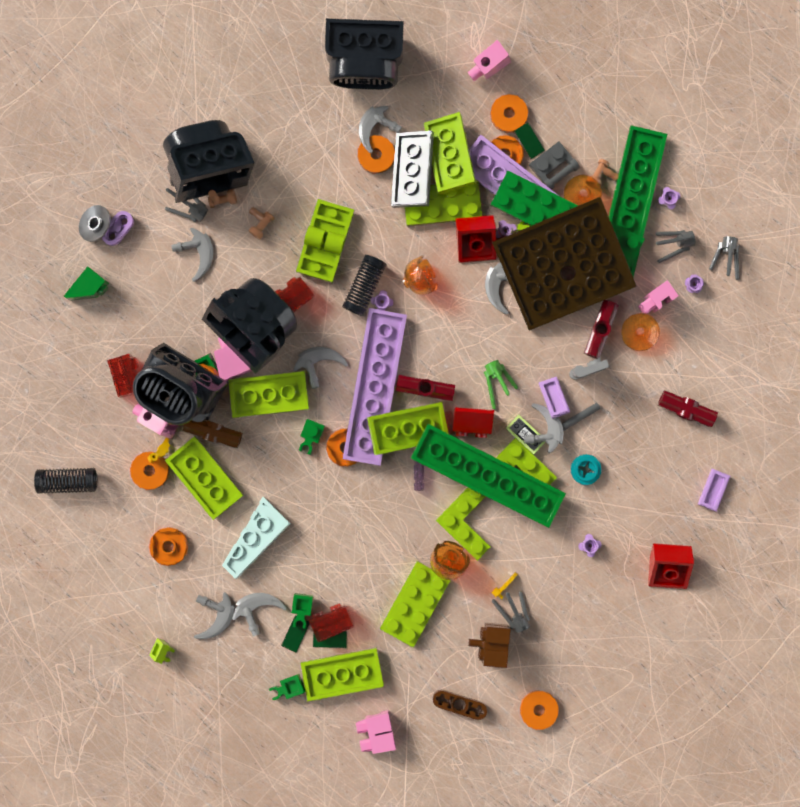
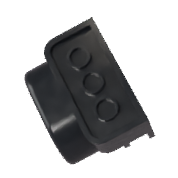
(364, 53)
(206, 159)
(251, 322)
(177, 387)

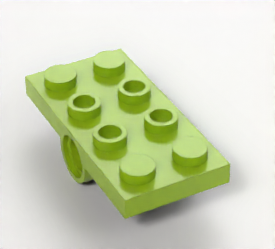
(325, 240)

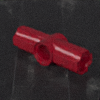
(596, 340)
(438, 389)
(687, 409)

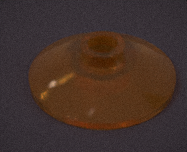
(580, 182)
(642, 341)

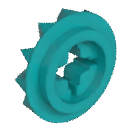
(594, 465)

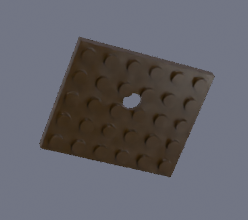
(572, 238)

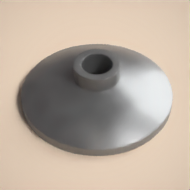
(94, 223)

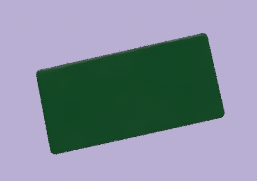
(529, 140)
(294, 636)
(336, 641)

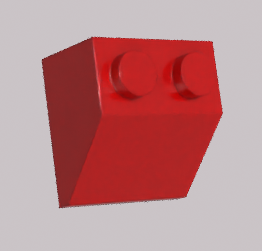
(475, 238)
(473, 421)
(670, 566)

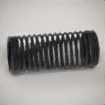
(378, 265)
(90, 482)

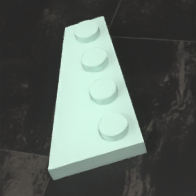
(256, 537)

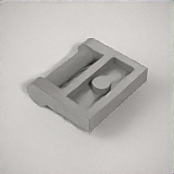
(592, 367)

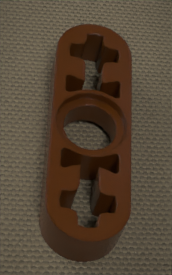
(471, 714)

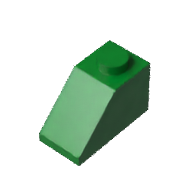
(87, 286)

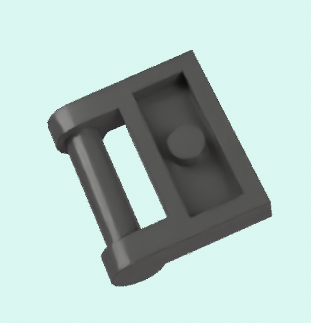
(551, 160)

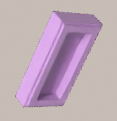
(554, 397)
(714, 490)

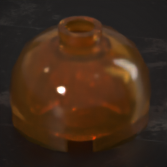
(420, 276)
(449, 560)

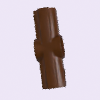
(214, 432)

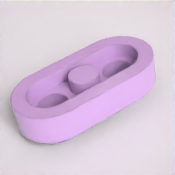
(118, 229)

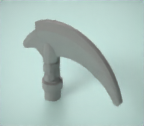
(369, 120)
(204, 247)
(492, 283)
(313, 355)
(555, 430)
(252, 601)
(224, 615)

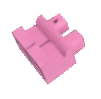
(654, 298)
(380, 733)

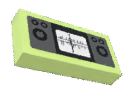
(521, 428)

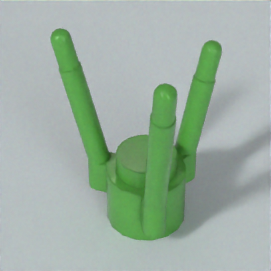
(496, 370)

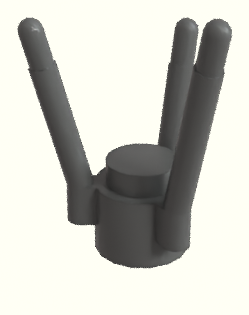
(198, 211)
(683, 239)
(731, 248)
(519, 620)

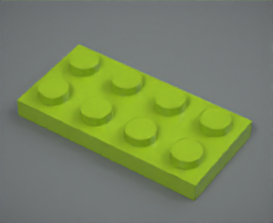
(450, 154)
(446, 206)
(268, 394)
(404, 427)
(204, 478)
(414, 604)
(342, 674)

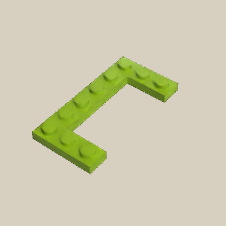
(454, 515)

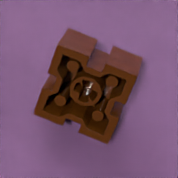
(493, 645)

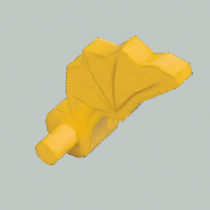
(161, 451)
(496, 592)

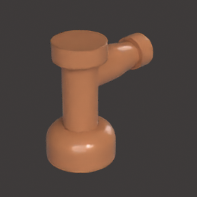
(603, 169)
(214, 199)
(264, 220)

